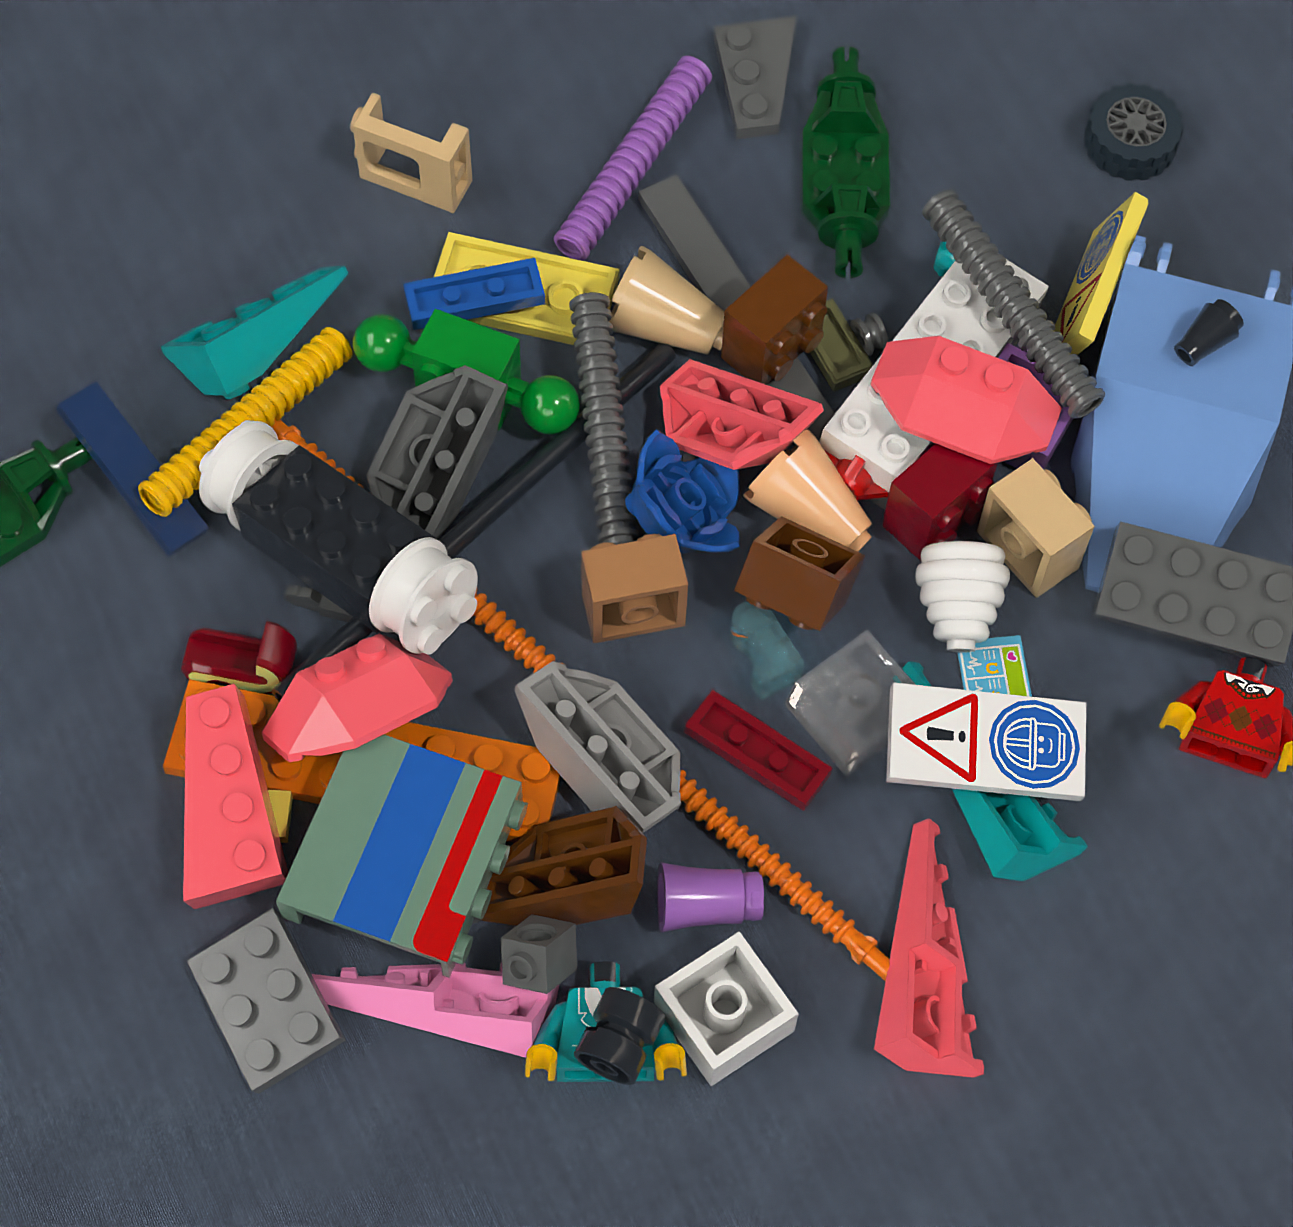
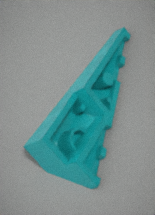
(1011, 829)

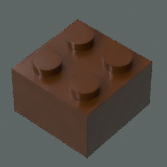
(774, 322)
(799, 574)

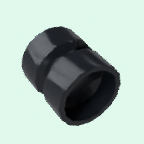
(622, 1030)

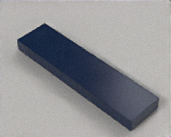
(127, 464)

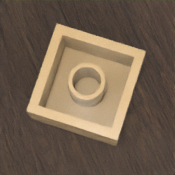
(1035, 527)

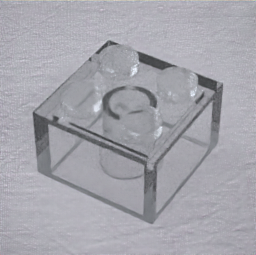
(848, 701)

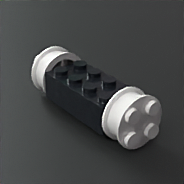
(338, 537)

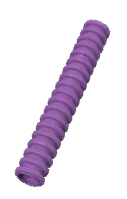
(632, 158)

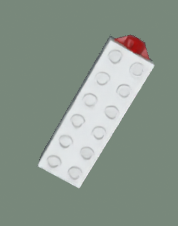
(863, 434)

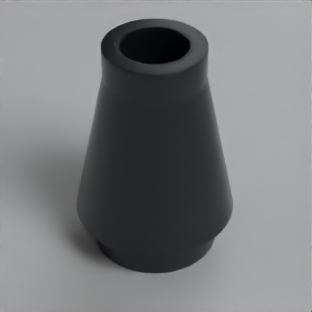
(1211, 330)

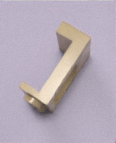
(443, 166)

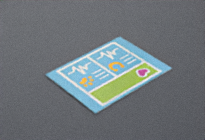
(996, 667)

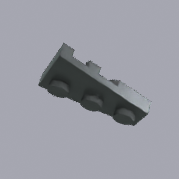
(755, 72)

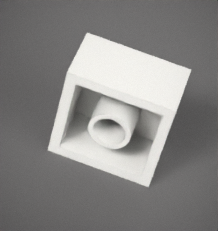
(725, 1008)

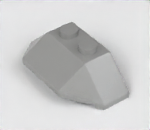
(602, 743)

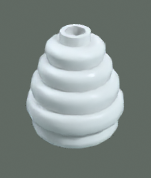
(962, 590)

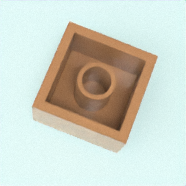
(634, 587)

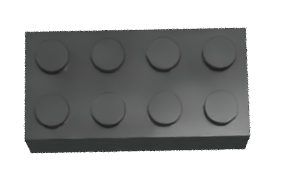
(1197, 594)

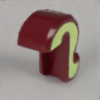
(240, 659)

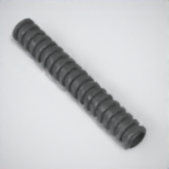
(1013, 303)
(603, 416)

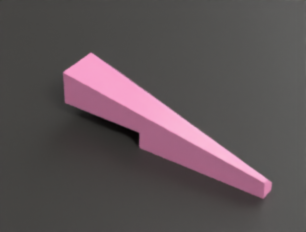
(464, 1007)

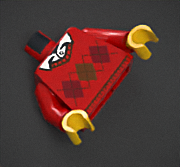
(1235, 720)

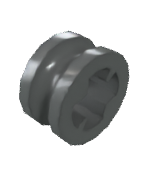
(870, 333)

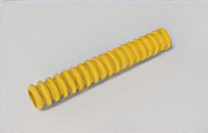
(264, 403)

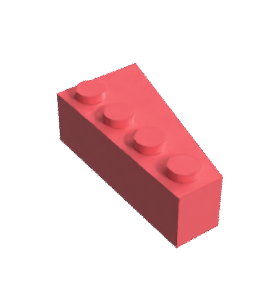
(228, 813)

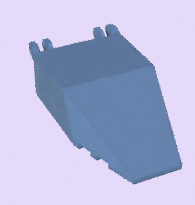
(1174, 439)

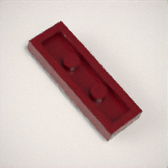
(758, 750)

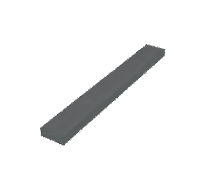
(714, 270)

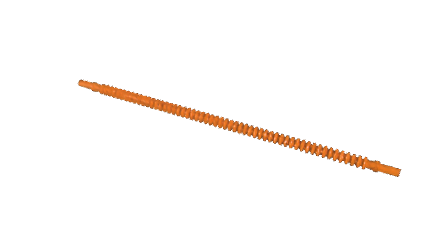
(862, 947)

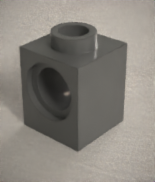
(539, 954)

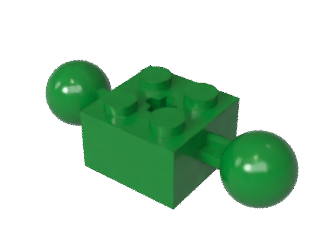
(451, 342)

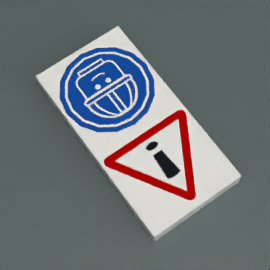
(986, 742)

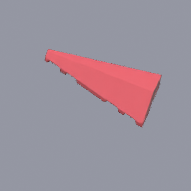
(922, 1001)

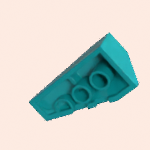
(237, 350)

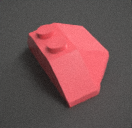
(965, 399)
(731, 416)
(354, 698)

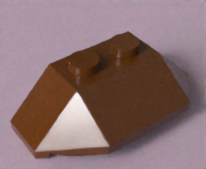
(571, 870)

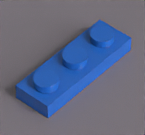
(476, 292)

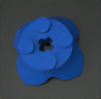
(684, 497)

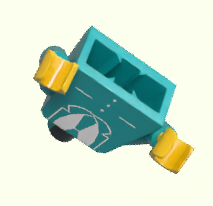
(567, 1022)

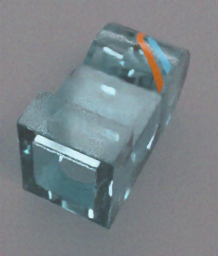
(768, 648)

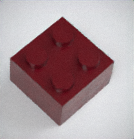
(936, 498)

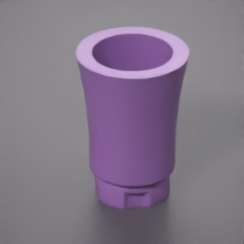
(707, 896)

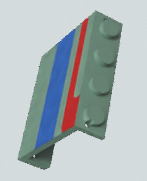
(405, 849)

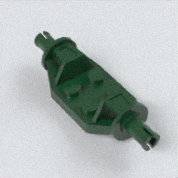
(846, 163)
(20, 520)

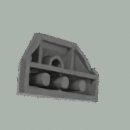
(437, 447)

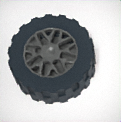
(1133, 131)

